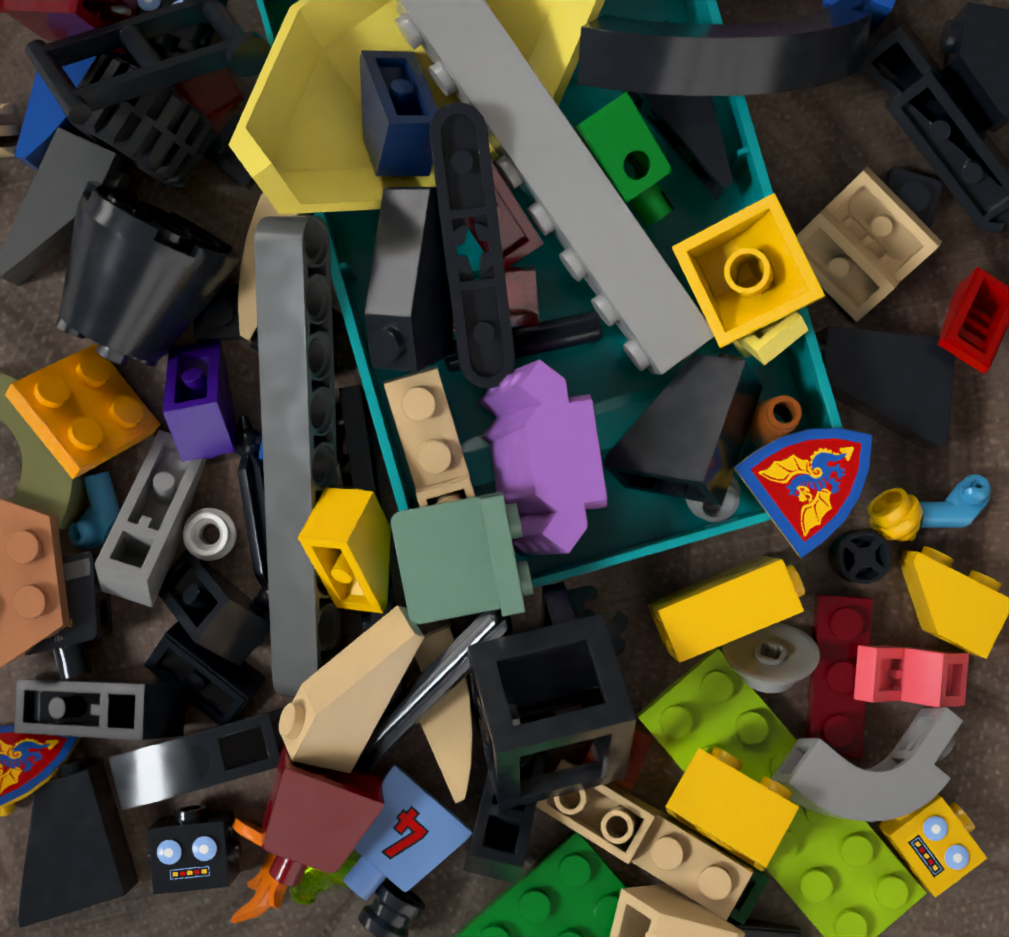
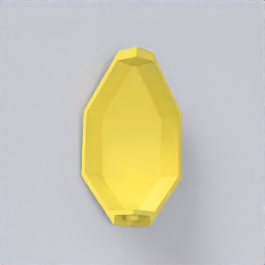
(306, 108)

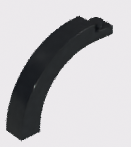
(724, 57)

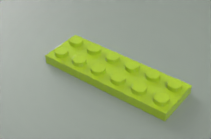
(825, 863)

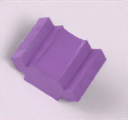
(544, 457)

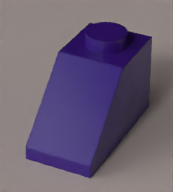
(199, 401)

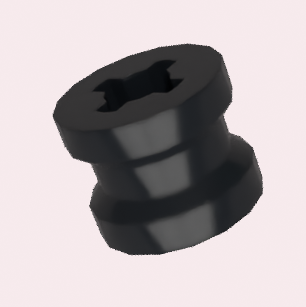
(869, 563)
(391, 911)

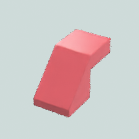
(911, 675)

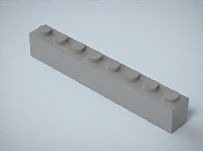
(559, 178)

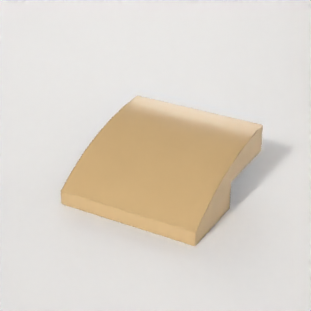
(865, 244)

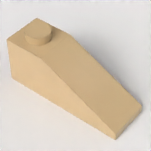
(348, 695)

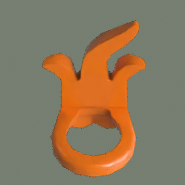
(268, 891)

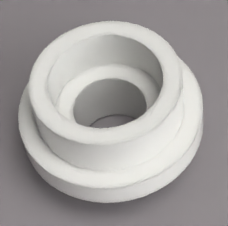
(194, 538)

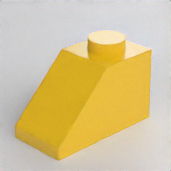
(350, 548)

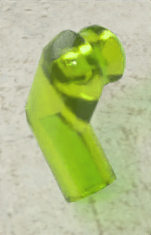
(316, 881)

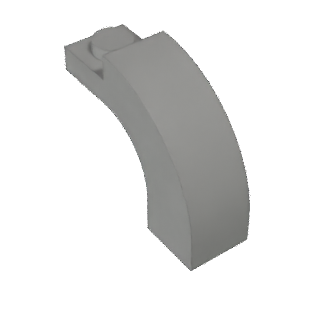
(889, 790)

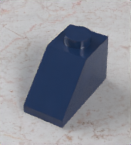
(396, 113)

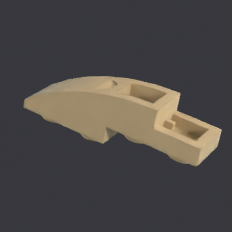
(429, 437)
(653, 842)

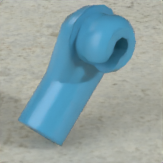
(960, 506)

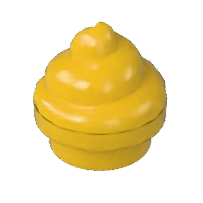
(895, 515)

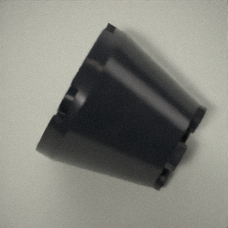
(137, 275)

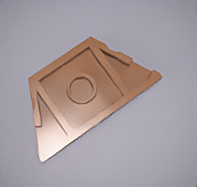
(30, 580)

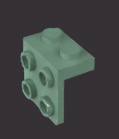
(461, 558)

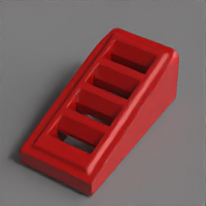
(982, 309)

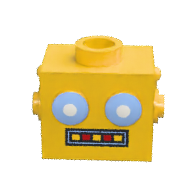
(935, 844)

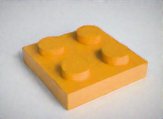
(82, 410)

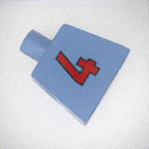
(405, 838)

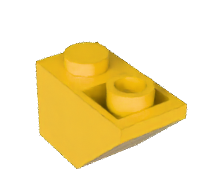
(953, 605)

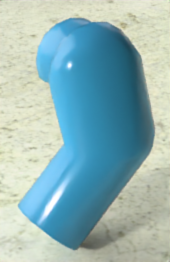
(100, 515)

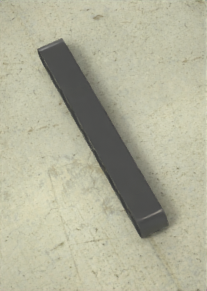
(296, 436)

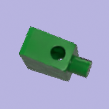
(621, 135)

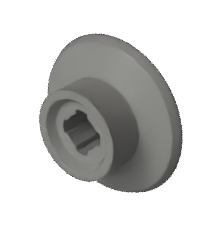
(773, 657)

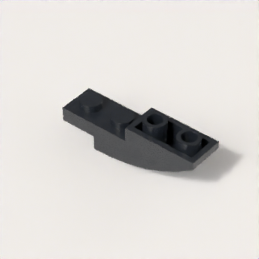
(198, 760)

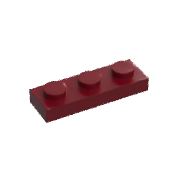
(832, 711)

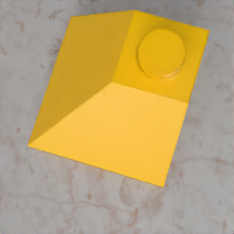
(748, 271)

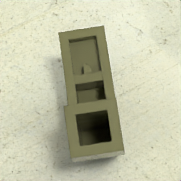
(43, 479)

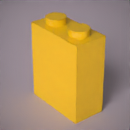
(727, 606)

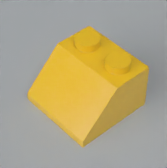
(732, 807)

